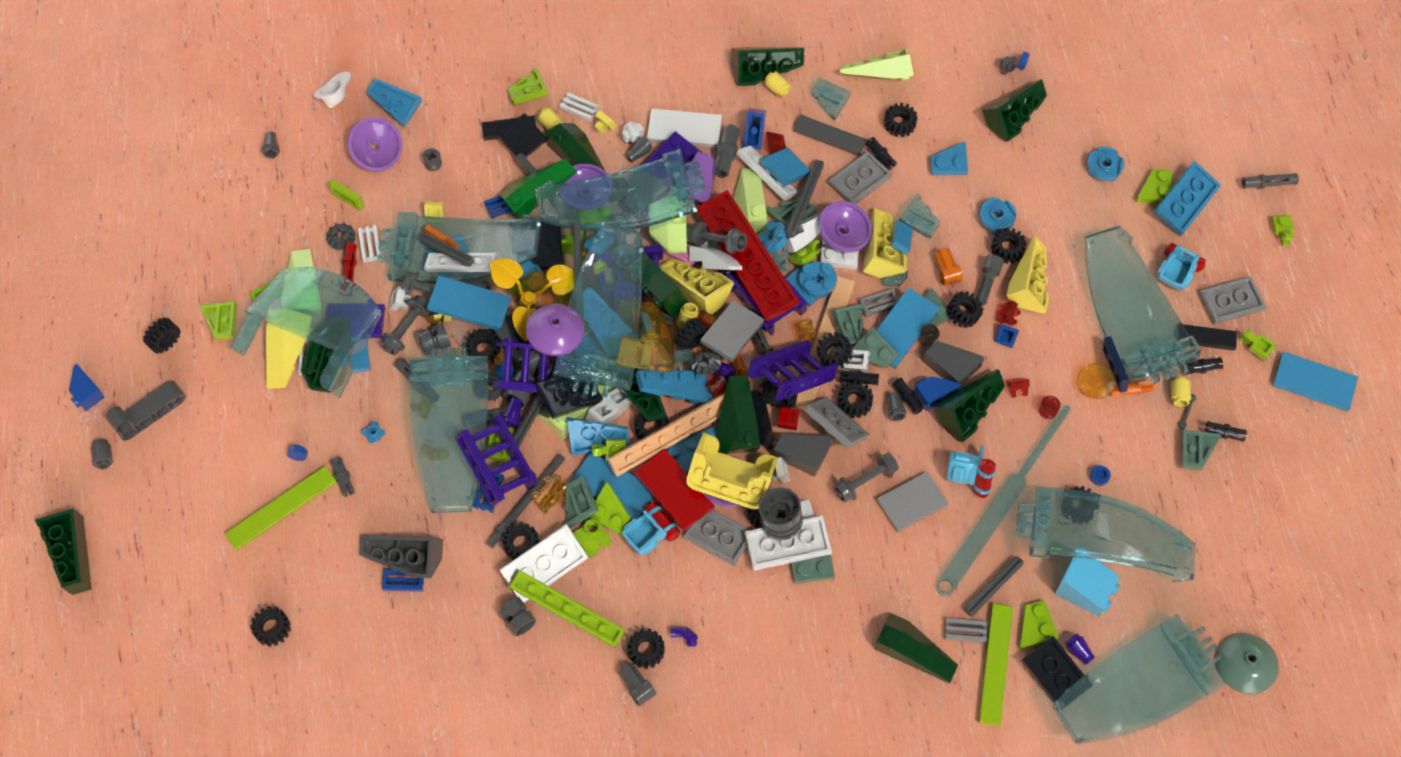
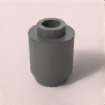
(101, 454)

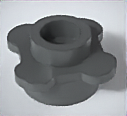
(1008, 64)

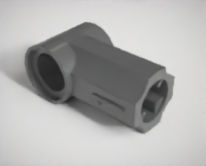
(639, 688)

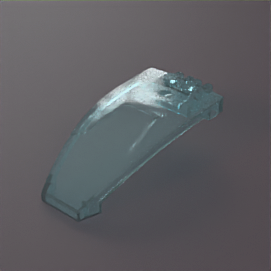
(625, 198)
(507, 237)
(610, 305)
(1135, 309)
(444, 400)
(1103, 530)
(1141, 684)

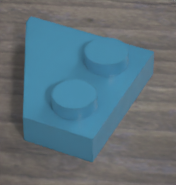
(950, 161)

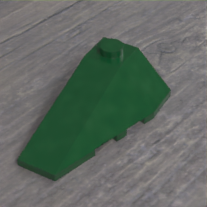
(753, 64)
(1012, 111)
(572, 143)
(648, 404)
(966, 407)
(737, 421)
(909, 645)

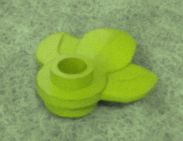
(592, 540)

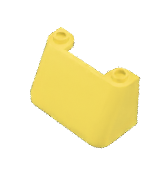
(728, 476)

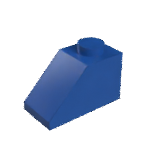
(754, 128)
(83, 390)
(934, 390)

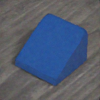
(1006, 335)

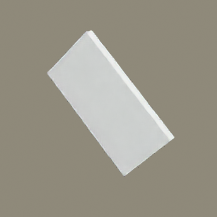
(697, 128)
(808, 543)
(547, 559)

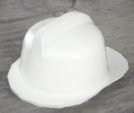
(334, 90)

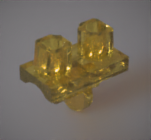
(551, 493)

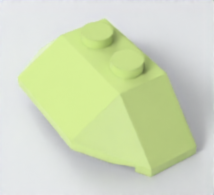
(671, 235)

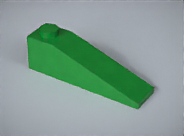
(521, 193)

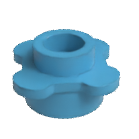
(372, 438)

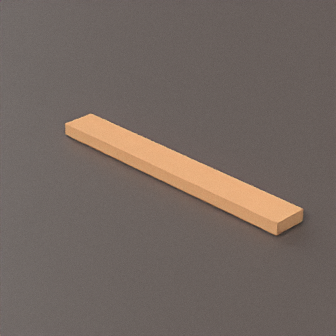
(839, 299)
(666, 436)

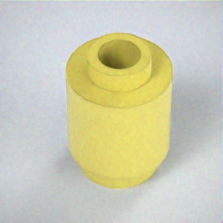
(778, 84)
(549, 118)
(686, 313)
(1180, 391)

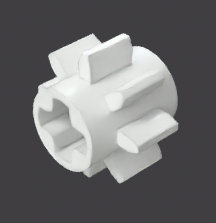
(632, 132)

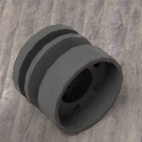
(780, 513)

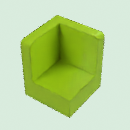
(568, 243)

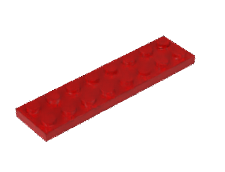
(759, 271)

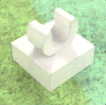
(397, 299)
(782, 471)

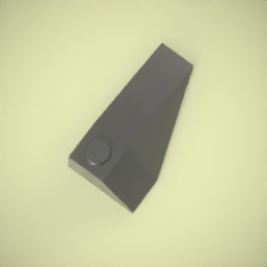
(410, 555)

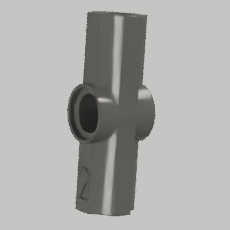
(726, 150)

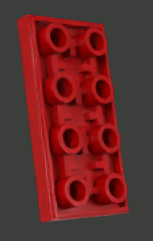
(669, 487)

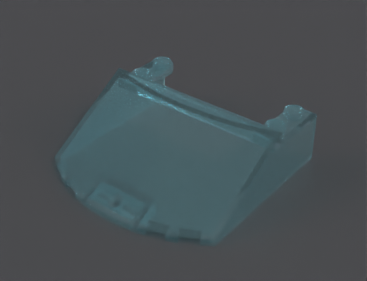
(320, 309)

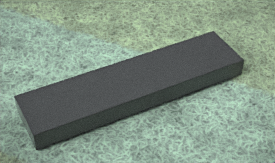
(830, 135)

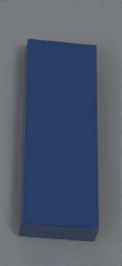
(1115, 364)

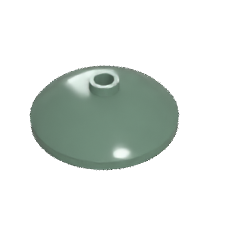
(1243, 674)

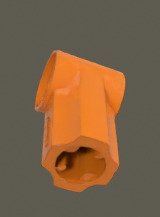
(948, 270)

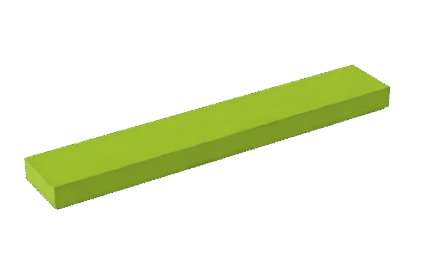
(280, 508)
(567, 608)
(996, 665)

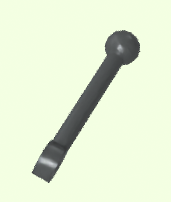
(1182, 425)

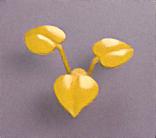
(507, 272)

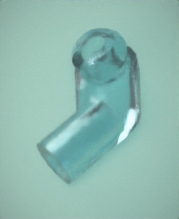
(895, 281)

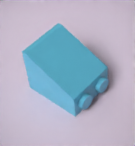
(1088, 585)

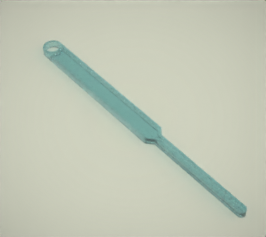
(995, 513)

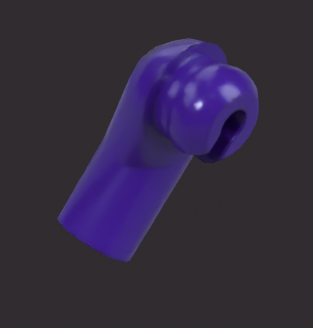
(686, 633)

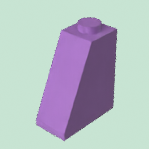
(708, 169)

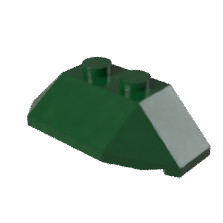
(314, 365)

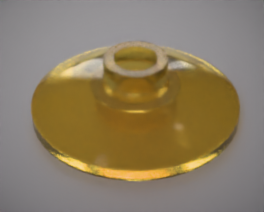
(1096, 373)

